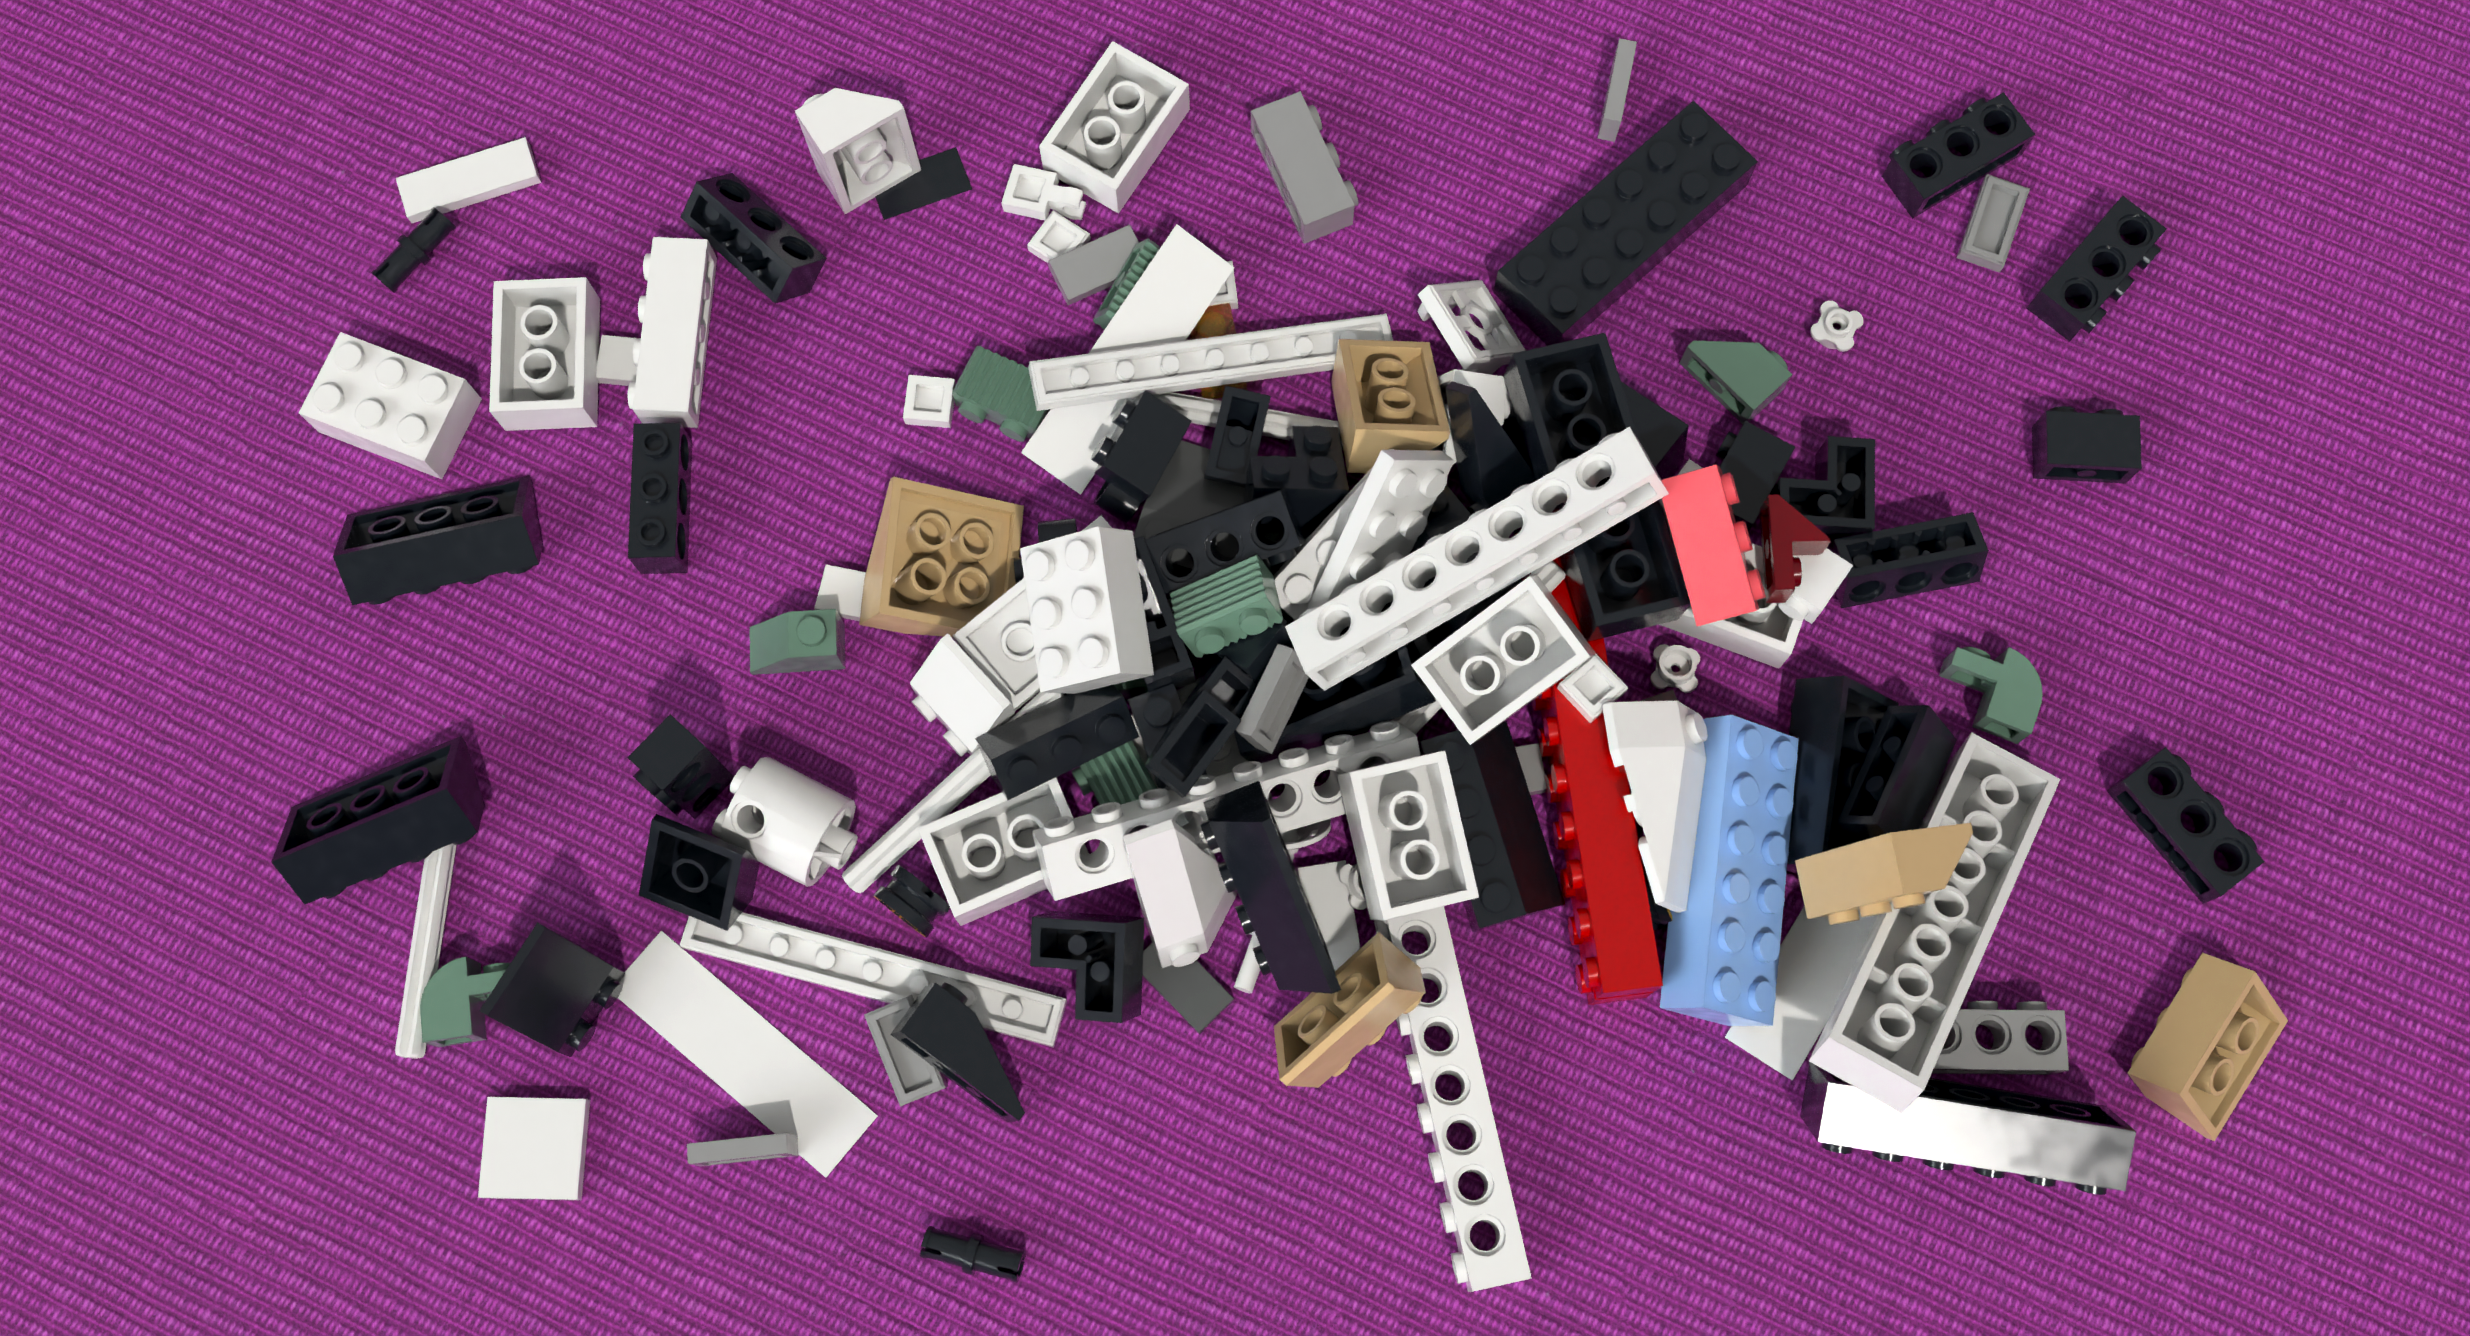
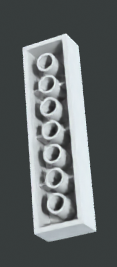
(1926, 955)

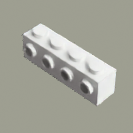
(673, 332)

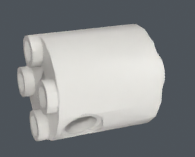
(788, 821)

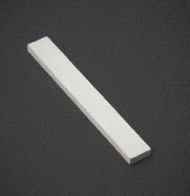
(1197, 362)
(874, 973)

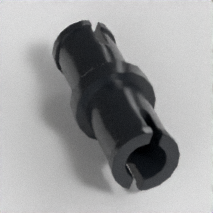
(413, 249)
(973, 1254)

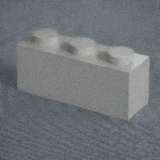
(1303, 166)

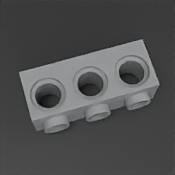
(2010, 1049)

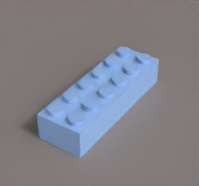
(1728, 940)

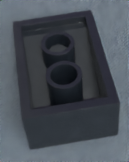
(554, 991)

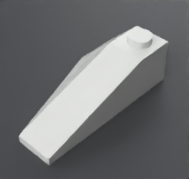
(1665, 770)
(1177, 891)

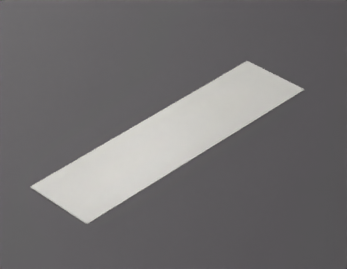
(1157, 311)
(1809, 980)
(744, 1053)

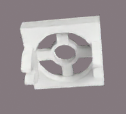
(1474, 299)

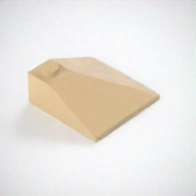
(938, 558)

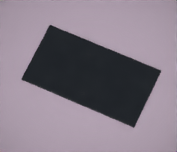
(939, 179)

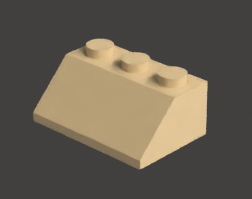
(1386, 399)
(1880, 871)
(1330, 1029)
(2208, 1044)

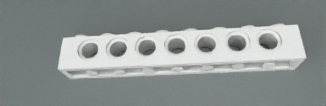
(1500, 560)
(1299, 805)
(1507, 1258)

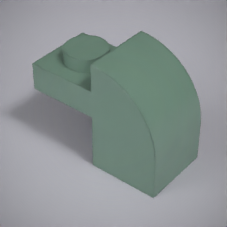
(2008, 687)
(453, 1002)

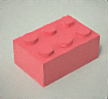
(1711, 545)

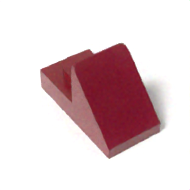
(1786, 535)

